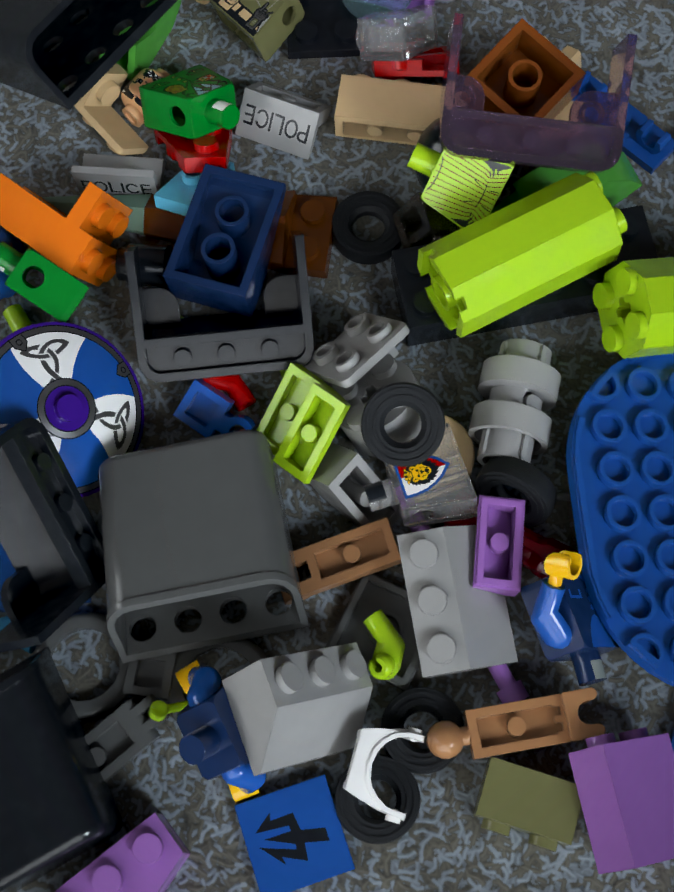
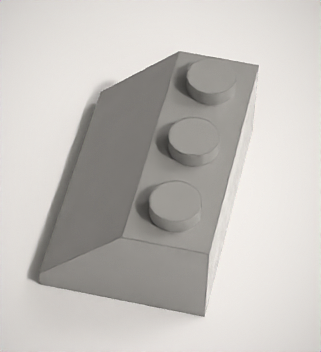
(451, 620)
(299, 705)

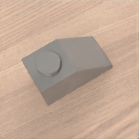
(341, 484)

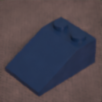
(226, 241)

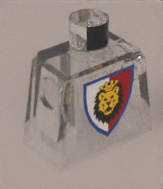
(427, 491)

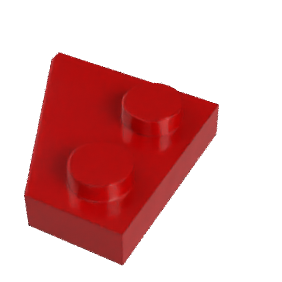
(426, 65)
(195, 153)

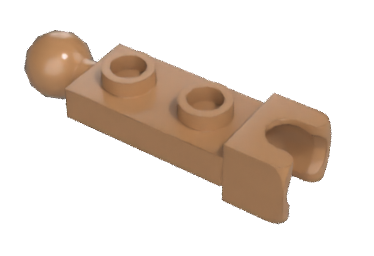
(515, 726)

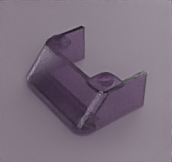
(582, 144)

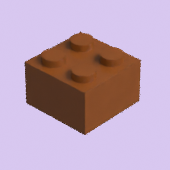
(527, 75)

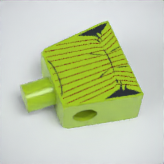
(459, 187)

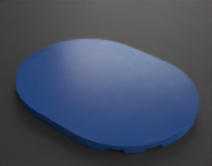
(625, 505)

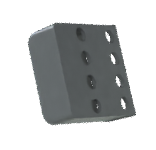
(195, 532)

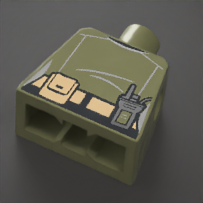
(260, 23)

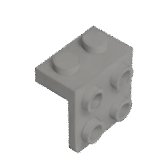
(357, 349)

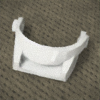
(358, 778)

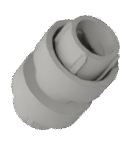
(517, 390)

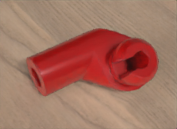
(235, 389)

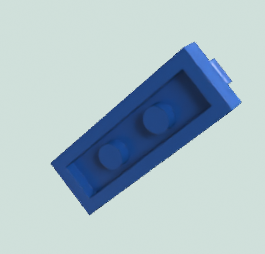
(642, 138)

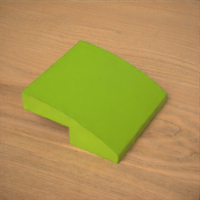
(302, 421)

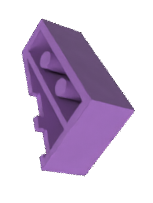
(138, 862)

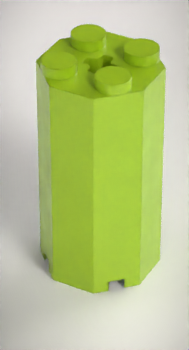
(522, 252)
(637, 307)

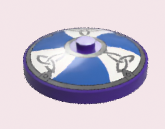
(76, 390)

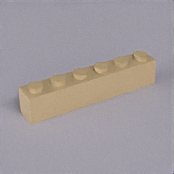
(390, 109)

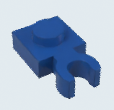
(208, 410)

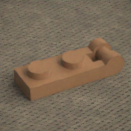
(346, 557)

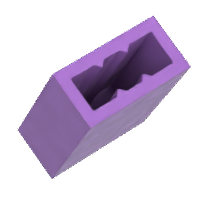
(627, 798)

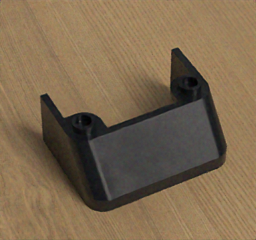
(223, 343)
(44, 536)

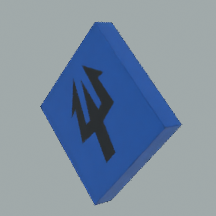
(294, 836)

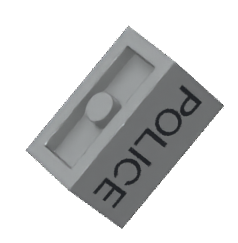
(280, 119)
(120, 174)

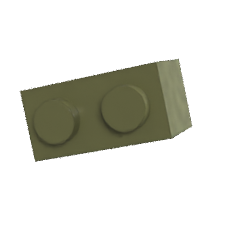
(528, 803)

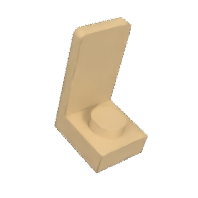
(98, 113)

